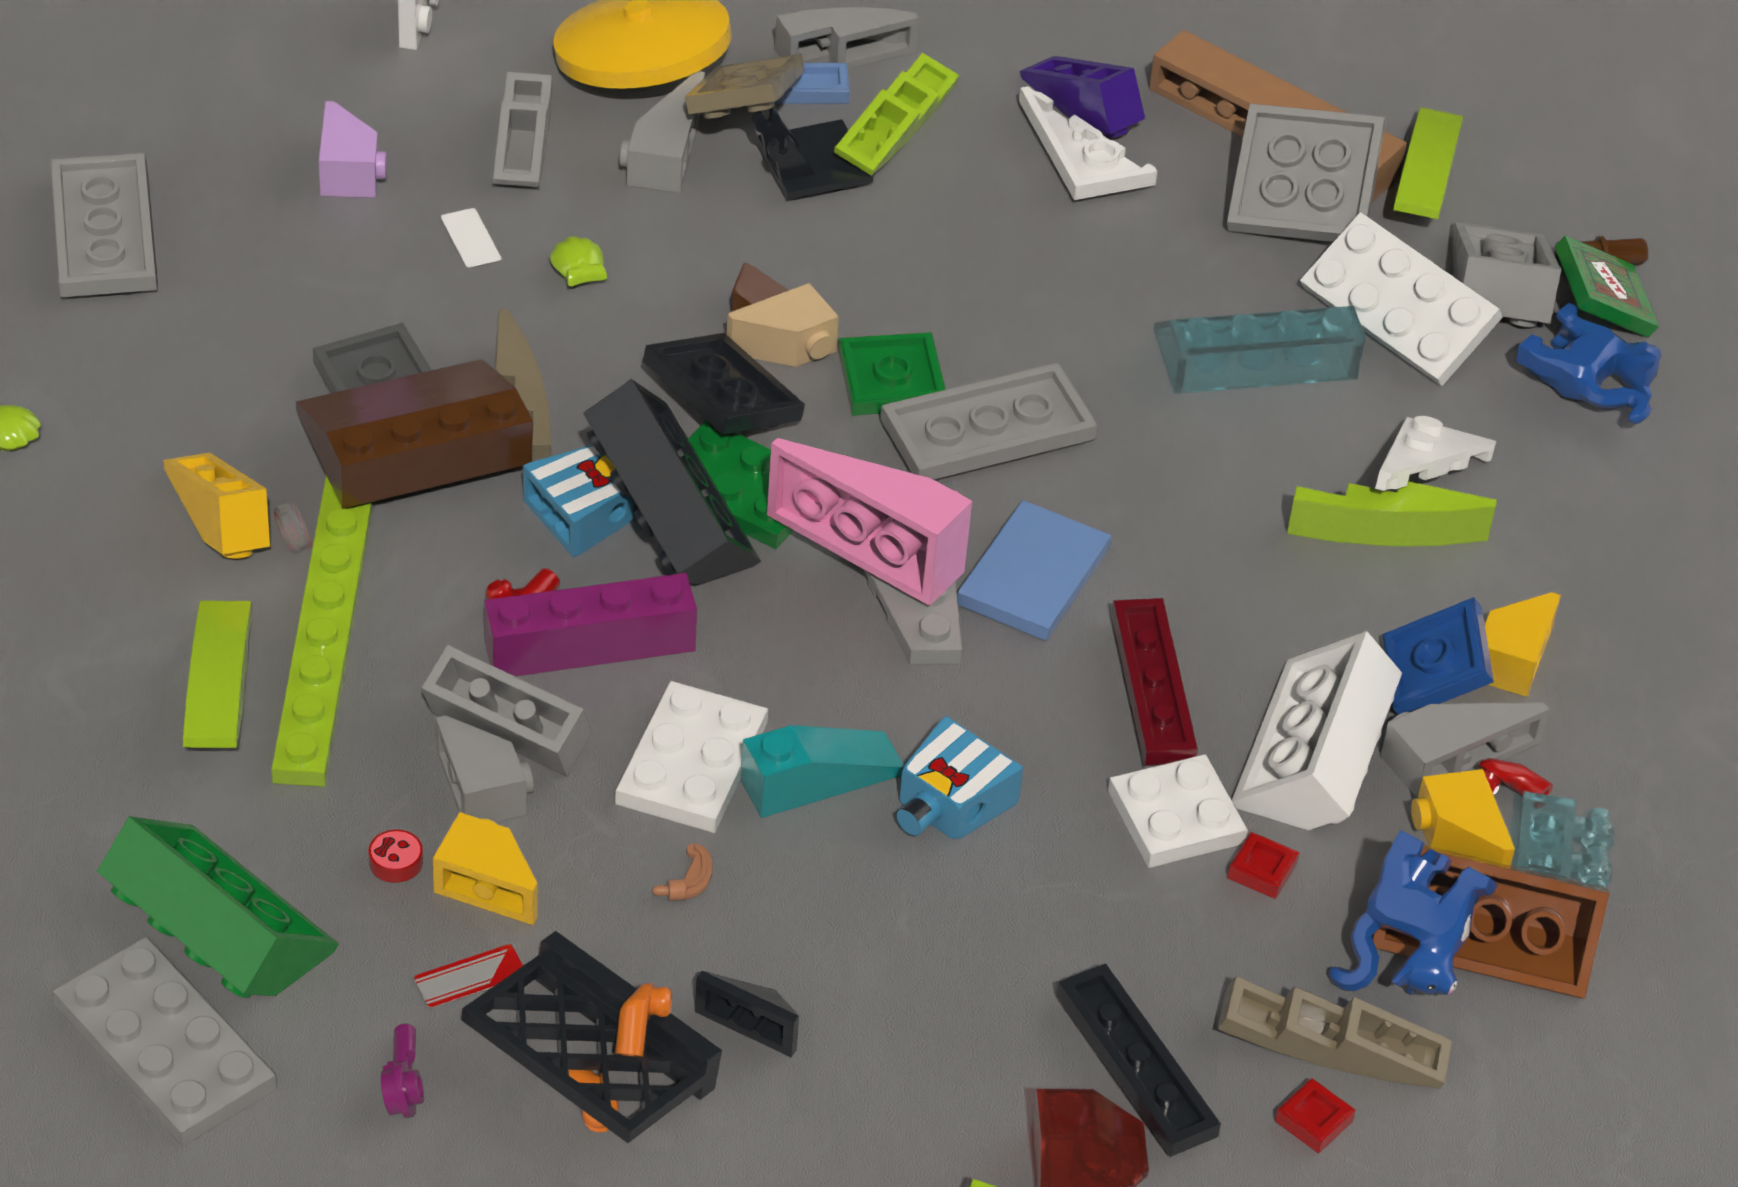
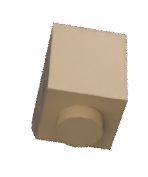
(786, 327)

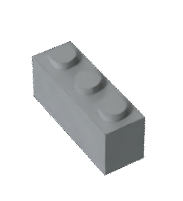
(508, 707)

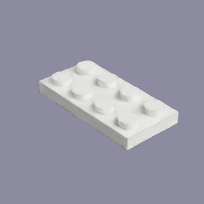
(1402, 298)

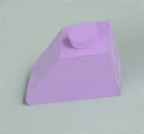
(349, 155)

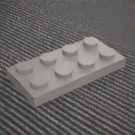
(102, 225)
(988, 422)
(164, 1041)

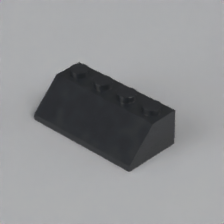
(668, 485)

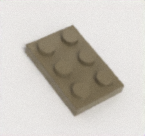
(744, 84)

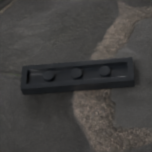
(1138, 1060)

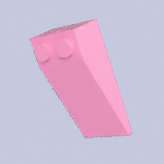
(873, 516)

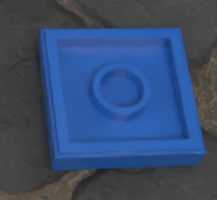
(1440, 656)

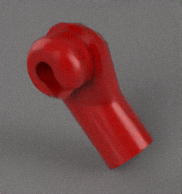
(543, 581)
(1514, 776)

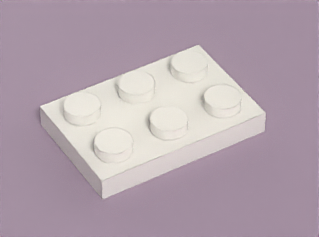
(690, 757)

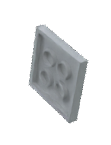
(1304, 172)

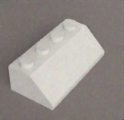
(1319, 734)

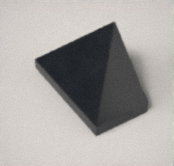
(749, 1010)

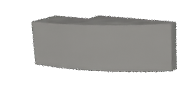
(847, 34)
(523, 129)

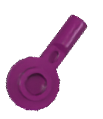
(399, 1083)

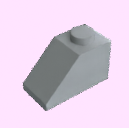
(482, 771)

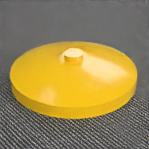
(641, 41)

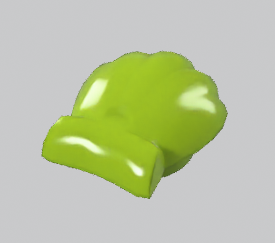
(578, 260)
(17, 427)

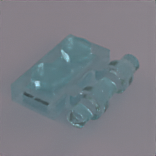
(1548, 835)

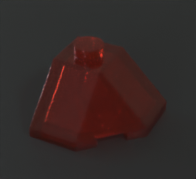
(1086, 1141)

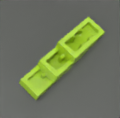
(897, 114)
(1428, 163)
(1386, 518)
(217, 674)

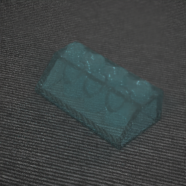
(1261, 349)

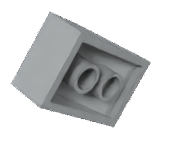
(1508, 270)

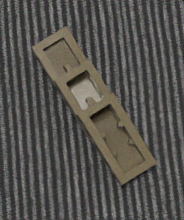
(519, 367)
(1346, 1039)

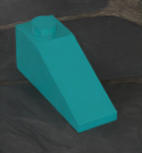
(813, 764)

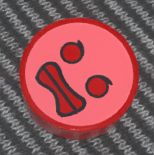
(395, 856)

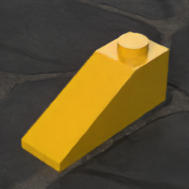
(222, 503)

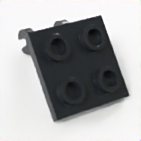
(805, 156)

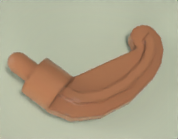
(696, 879)

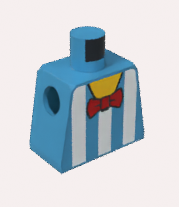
(576, 497)
(956, 783)

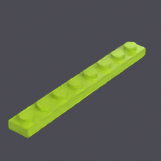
(322, 643)

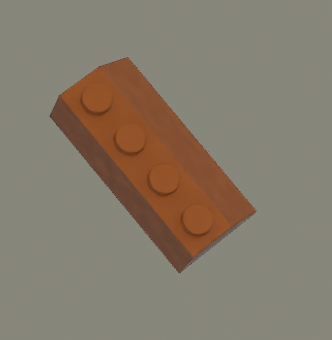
(1527, 931)

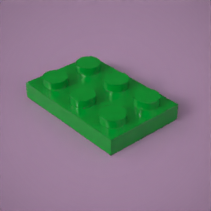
(742, 477)

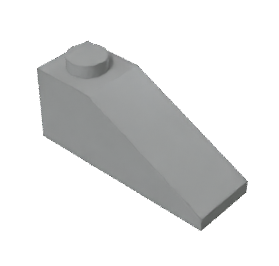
(663, 141)
(1459, 737)

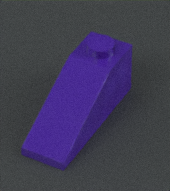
(1093, 91)

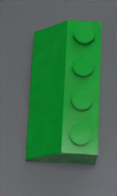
(213, 906)

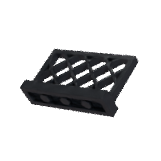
(598, 994)

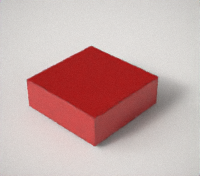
(1263, 865)
(1315, 1115)

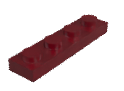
(1154, 681)

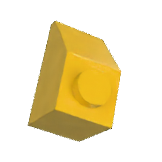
(1518, 640)
(1462, 816)
(485, 869)

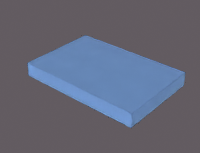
(1034, 570)

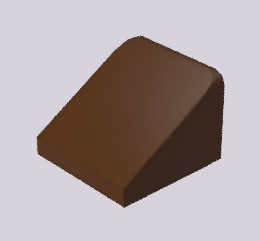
(753, 287)

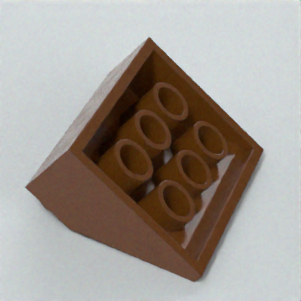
(418, 431)

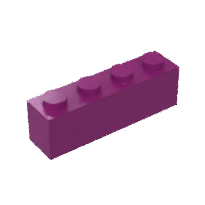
(591, 625)

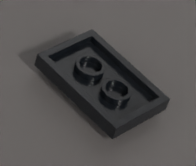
(723, 383)

